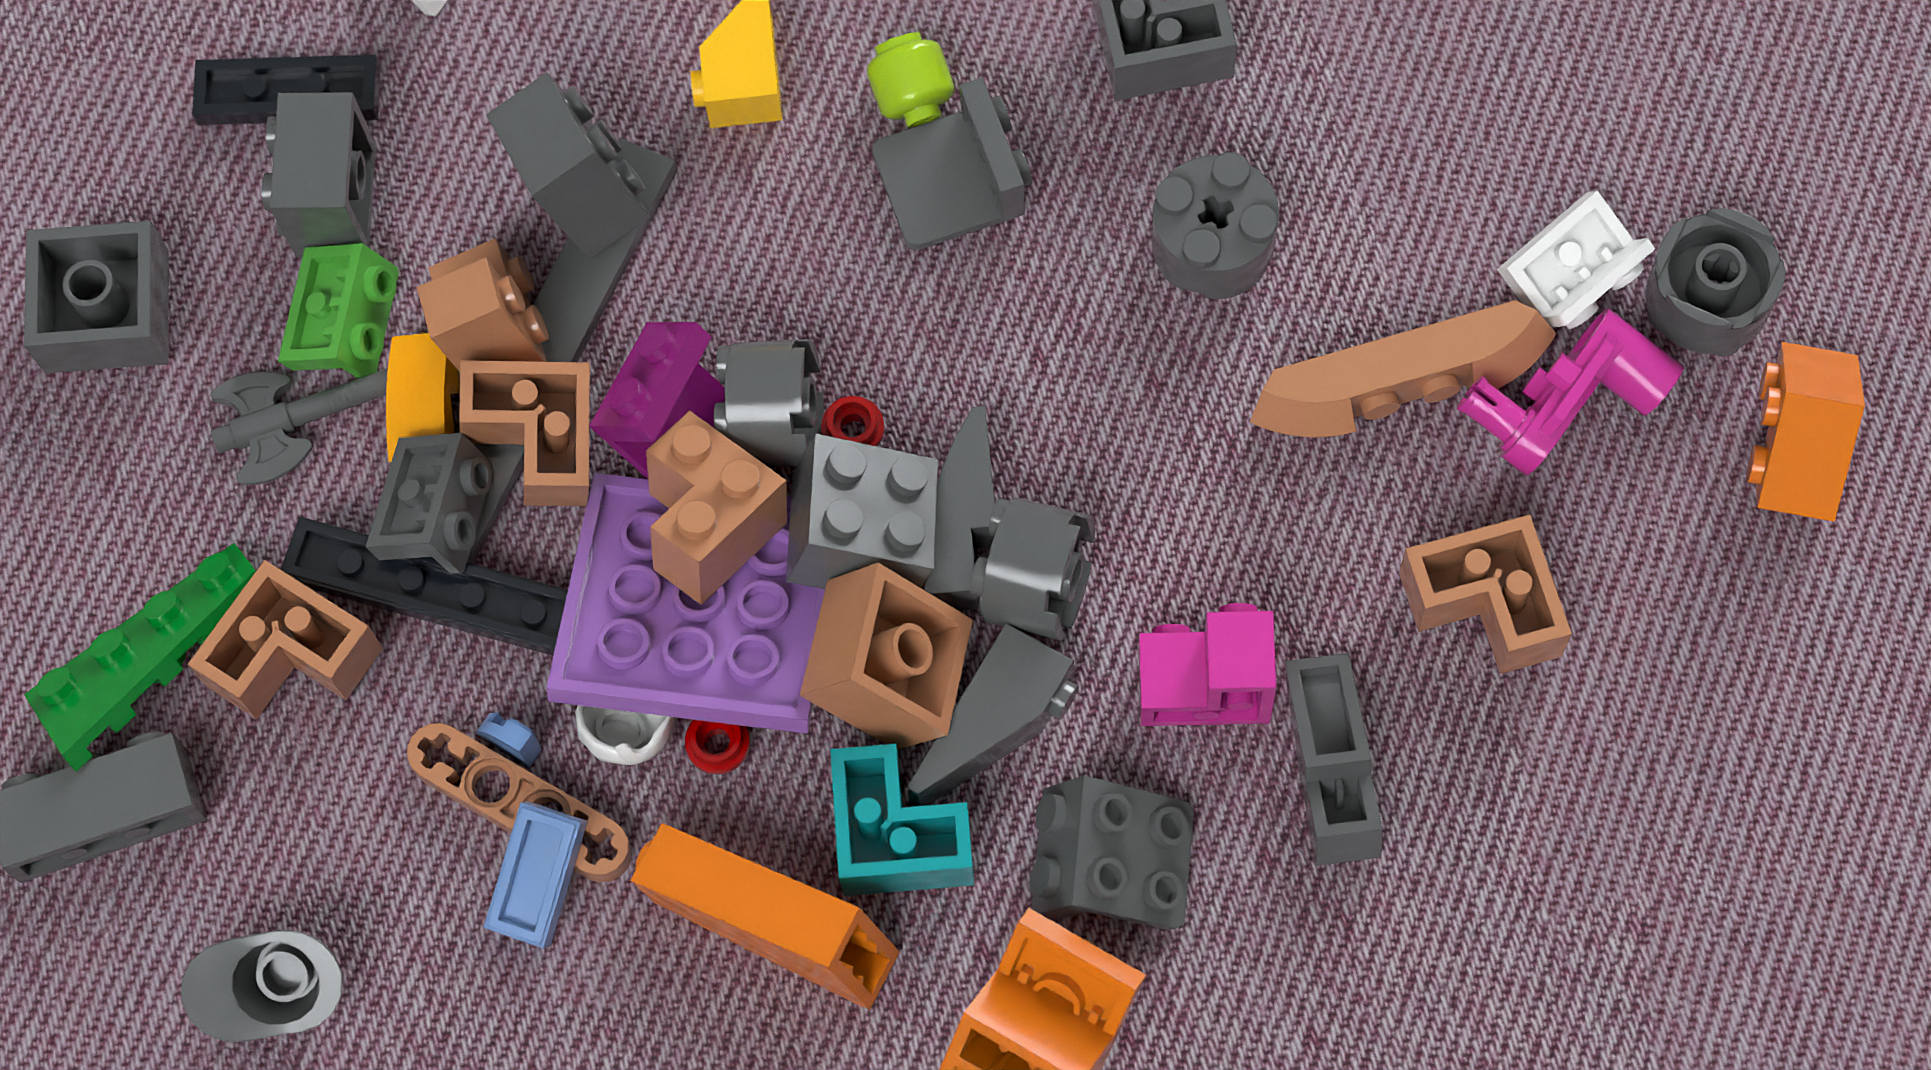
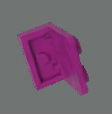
(657, 389)

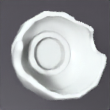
(622, 735)

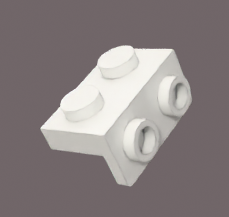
(1575, 262)

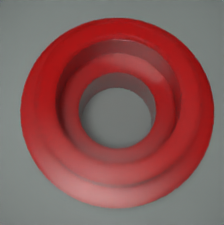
(854, 409)
(716, 763)

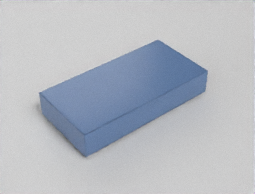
(535, 874)

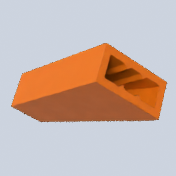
(767, 914)

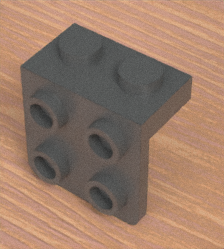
(954, 171)
(1112, 853)

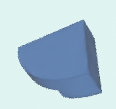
(511, 738)

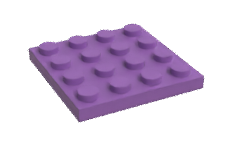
(654, 650)

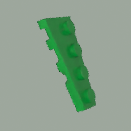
(146, 649)

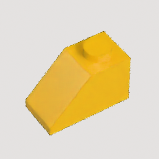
(740, 69)

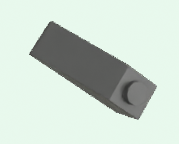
(1000, 711)

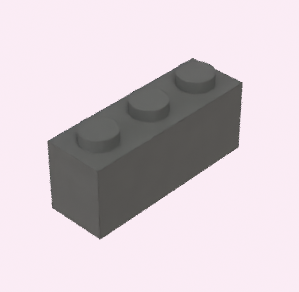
(99, 808)

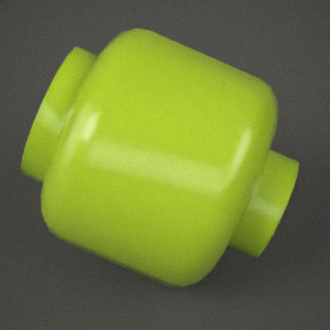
(910, 79)

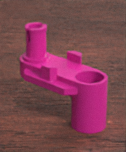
(1605, 354)

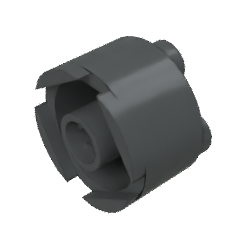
(1209, 196)
(1706, 314)
(770, 398)
(1033, 567)

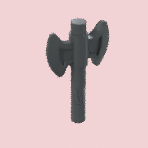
(265, 423)

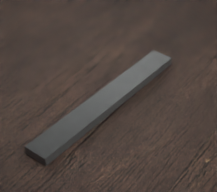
(571, 309)

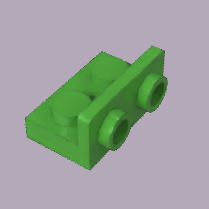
(339, 310)

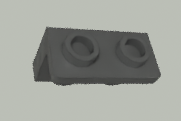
(431, 501)

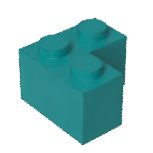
(888, 844)

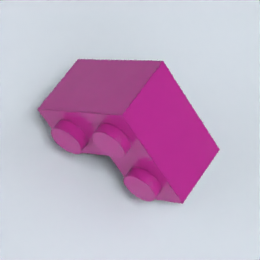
(1210, 674)

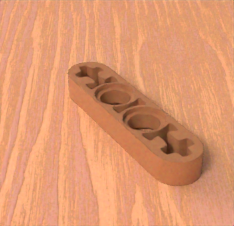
(523, 788)

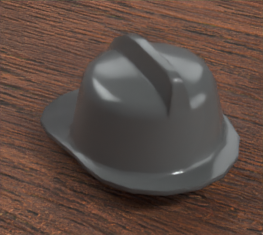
(261, 986)

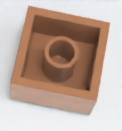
(886, 657)

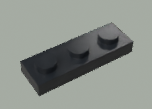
(249, 87)

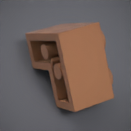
(482, 307)
(537, 408)
(718, 505)
(1492, 575)
(279, 628)

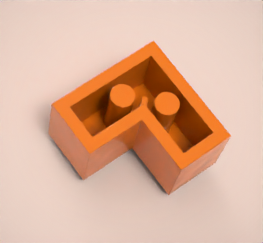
(1813, 424)

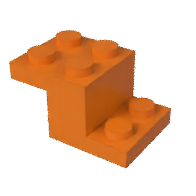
(1046, 1005)

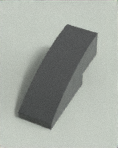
(962, 513)
(1333, 760)

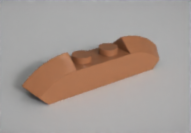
(1427, 363)

